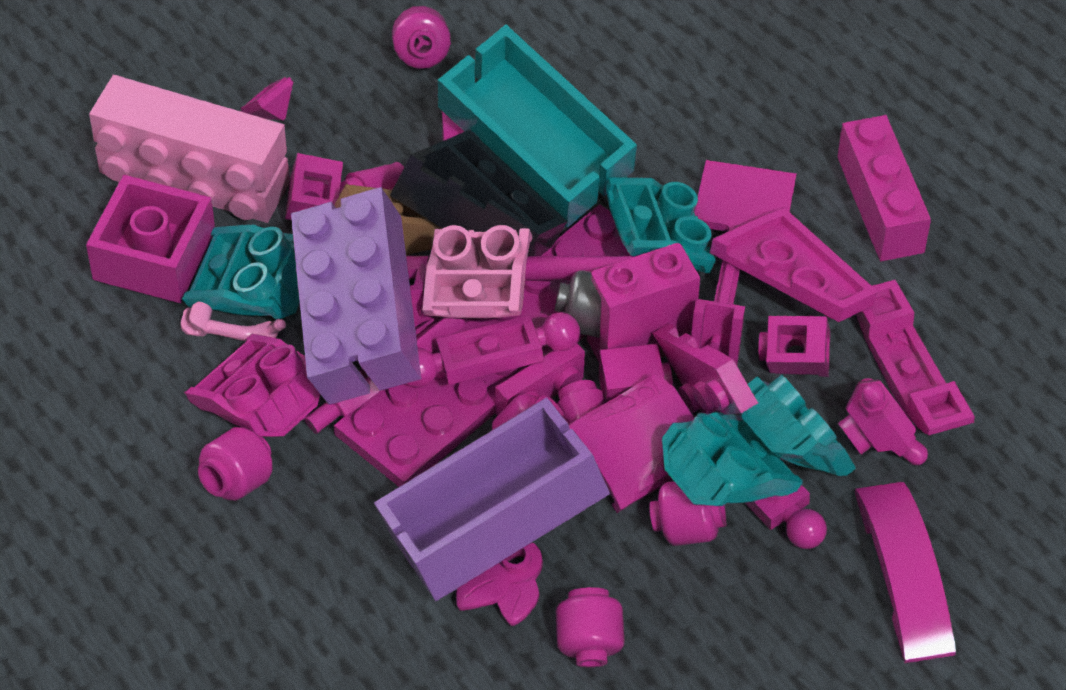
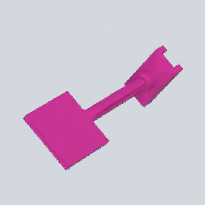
(726, 200)

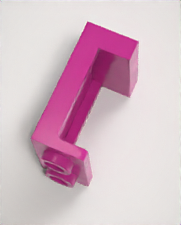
(644, 296)

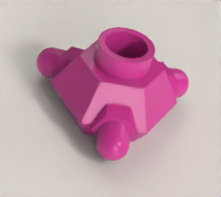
(880, 423)

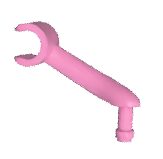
(198, 322)

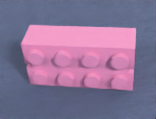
(191, 147)

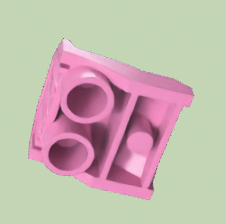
(476, 272)

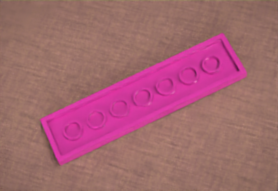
(415, 427)

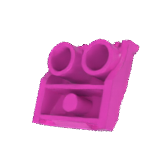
(259, 387)
(628, 438)

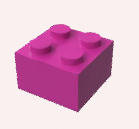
(151, 238)

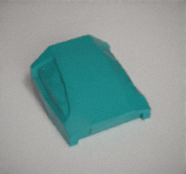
(659, 216)
(248, 272)
(793, 430)
(724, 462)

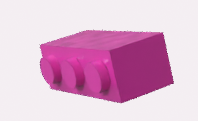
(883, 188)

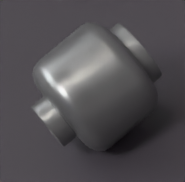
(582, 302)

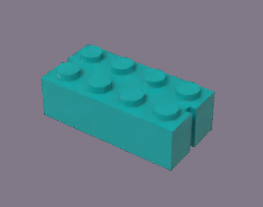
(536, 123)

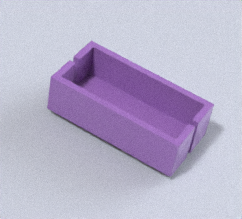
(355, 296)
(492, 498)

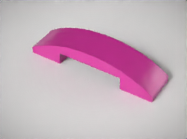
(908, 365)
(909, 571)

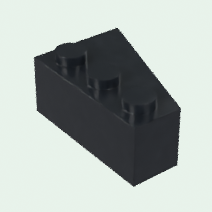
(475, 189)

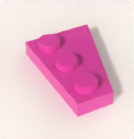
(797, 263)
(706, 375)

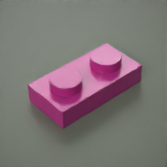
(542, 377)

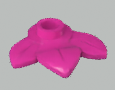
(506, 584)

